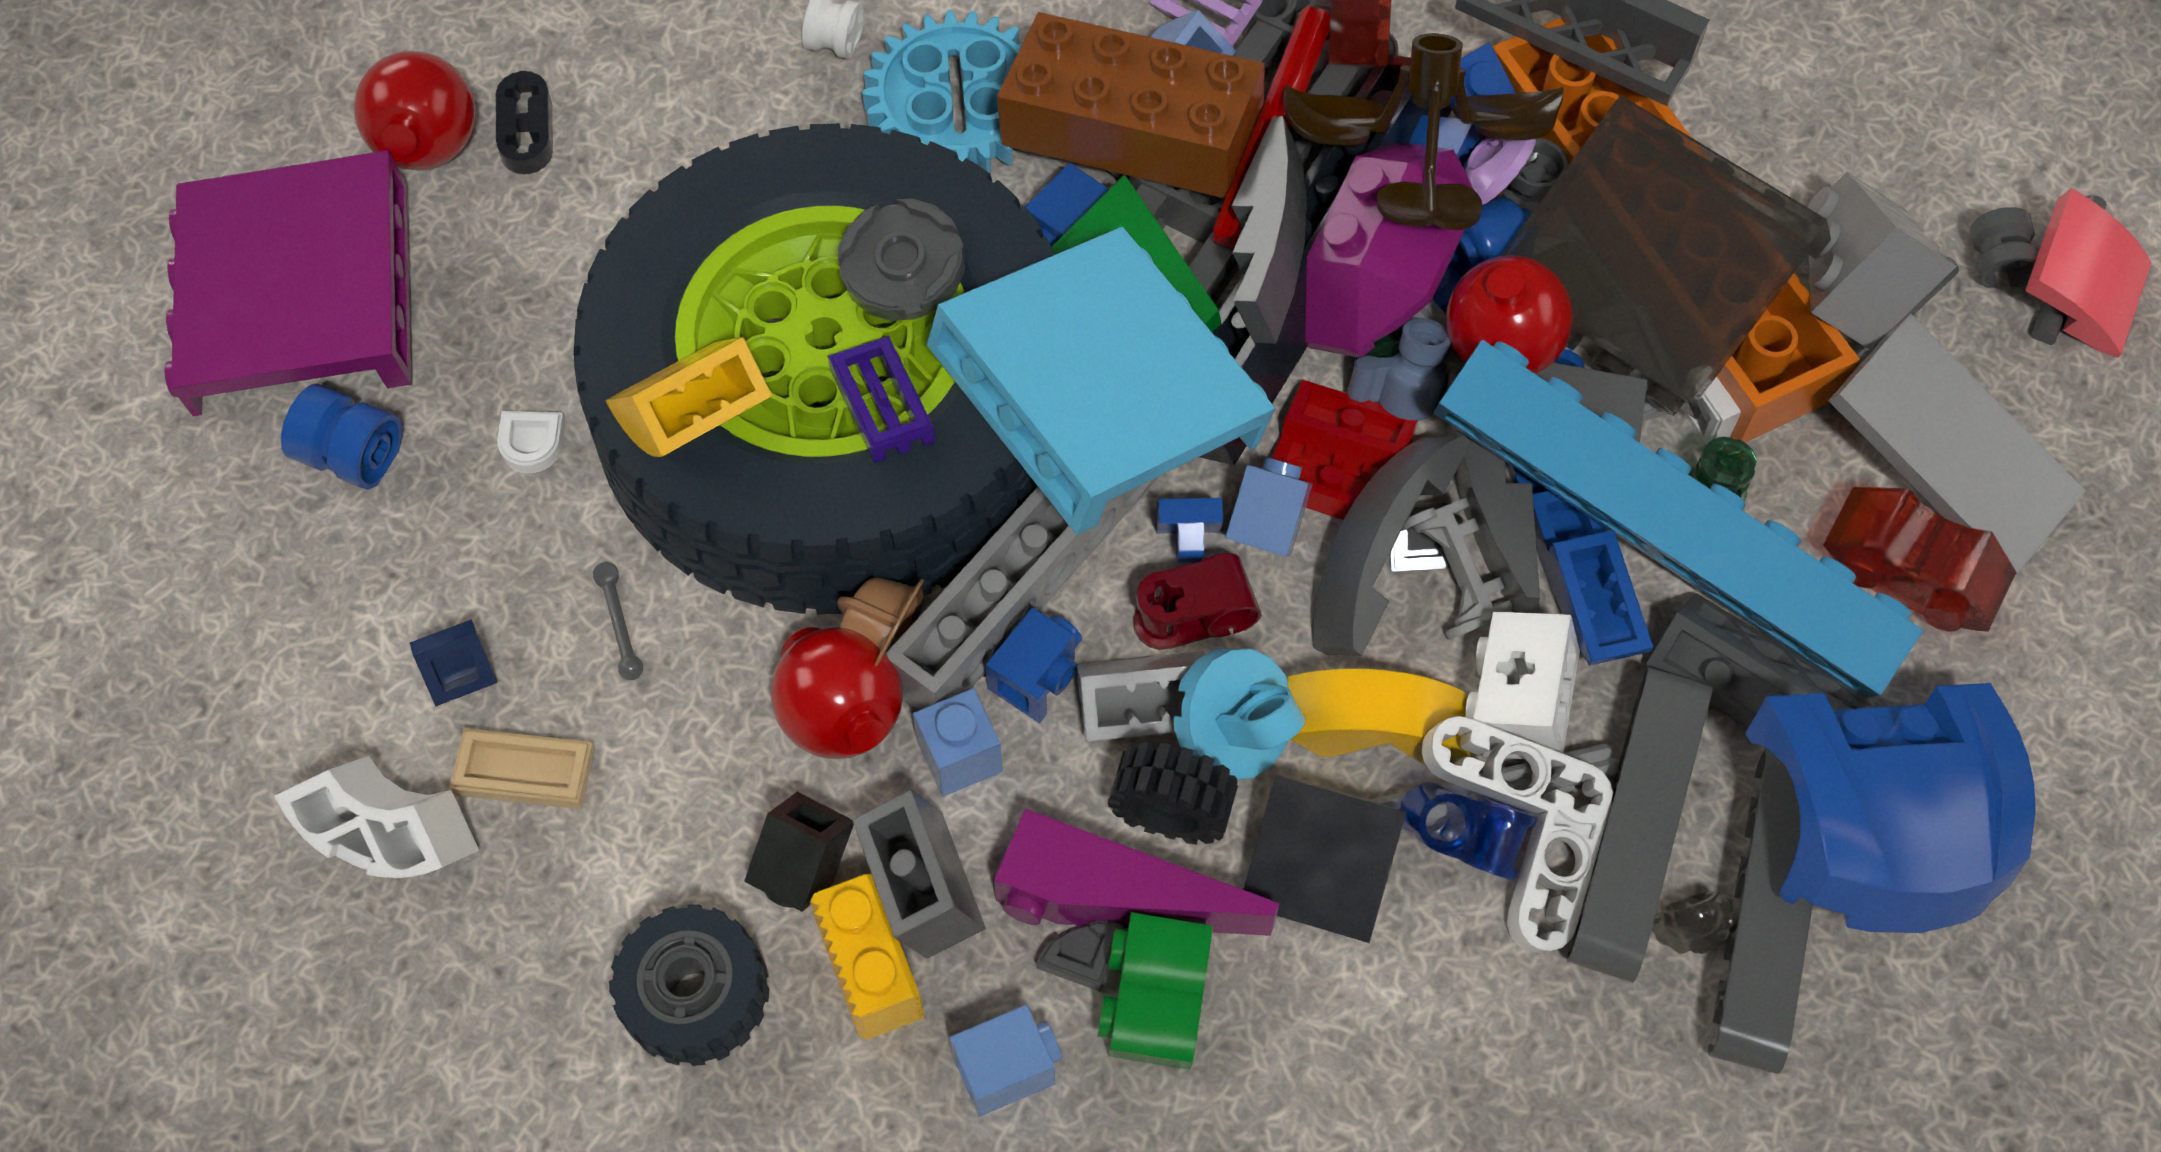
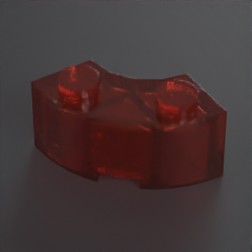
(1920, 558)

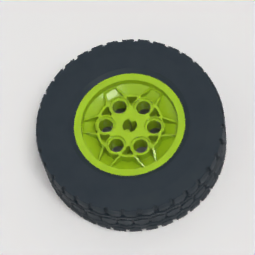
(786, 492)

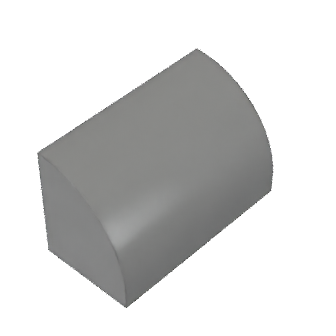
(1132, 695)

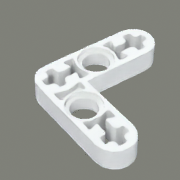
(1556, 819)

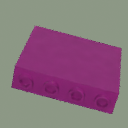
(289, 277)

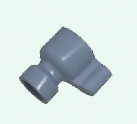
(1409, 380)

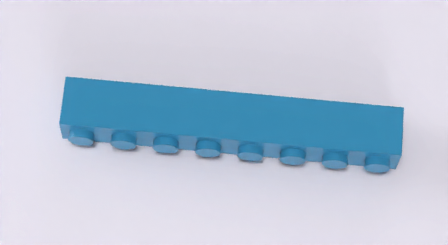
(1679, 520)

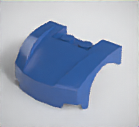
(1903, 808)

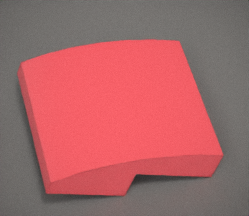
(2090, 272)

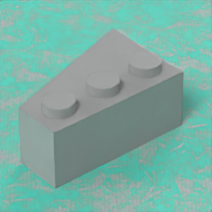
(1873, 264)

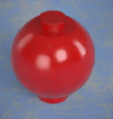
(414, 109)
(1511, 303)
(833, 694)

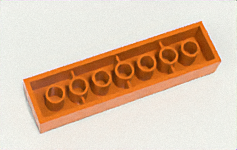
(1790, 355)

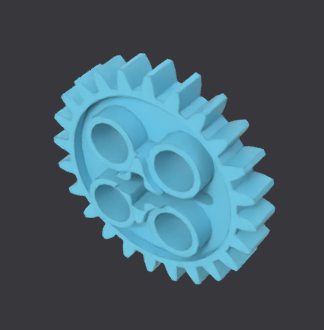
(914, 85)

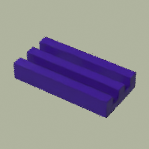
(897, 435)

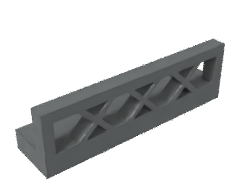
(1636, 26)
(1741, 663)

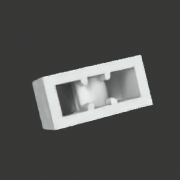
(1526, 677)

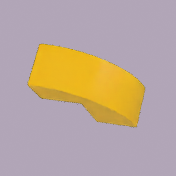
(1373, 708)

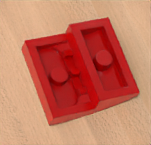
(1338, 444)

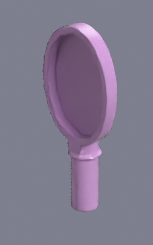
(1496, 164)

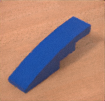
(1587, 577)

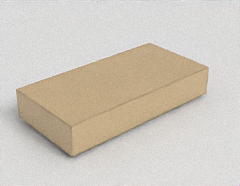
(522, 768)

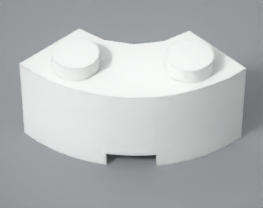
(376, 823)

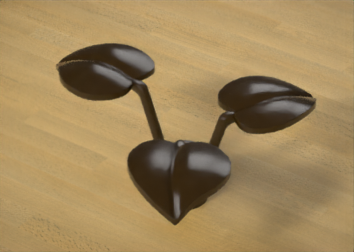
(1432, 80)

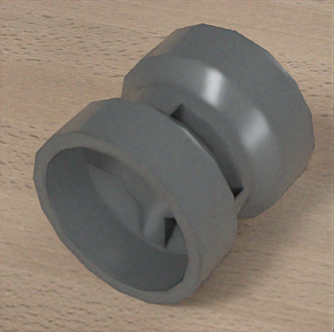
(1537, 175)
(2005, 245)

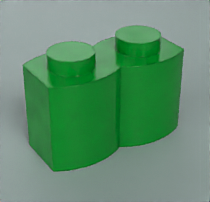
(1158, 991)

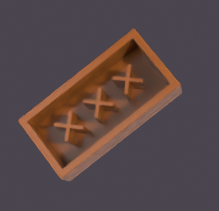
(1131, 104)

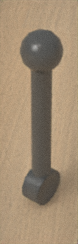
(606, 576)

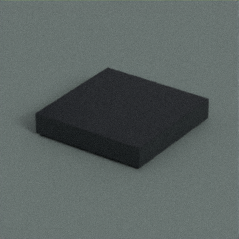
(1324, 856)

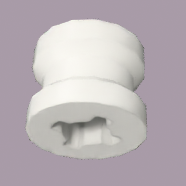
(833, 26)

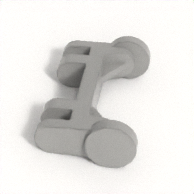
(1475, 602)

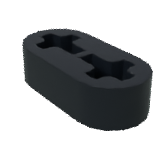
(536, 121)

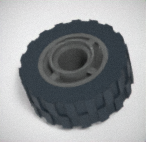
(712, 1018)

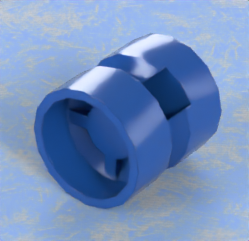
(338, 435)

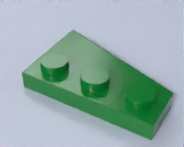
(1124, 208)

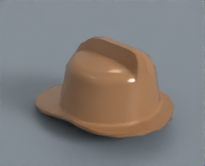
(882, 611)

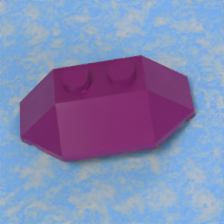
(1370, 271)

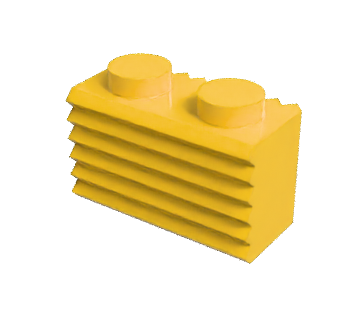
(866, 957)

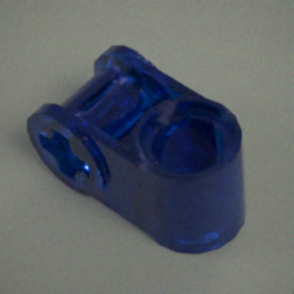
(1477, 829)

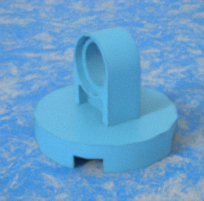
(1237, 710)

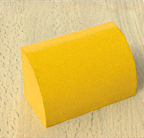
(690, 397)

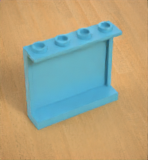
(1096, 373)

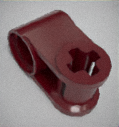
(1197, 601)

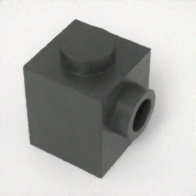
(798, 851)

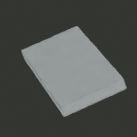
(1956, 441)

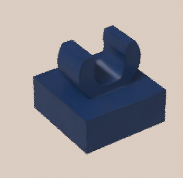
(453, 662)

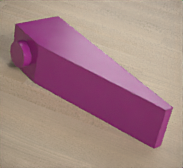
(1085, 879)

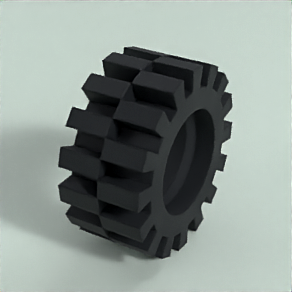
(1173, 793)

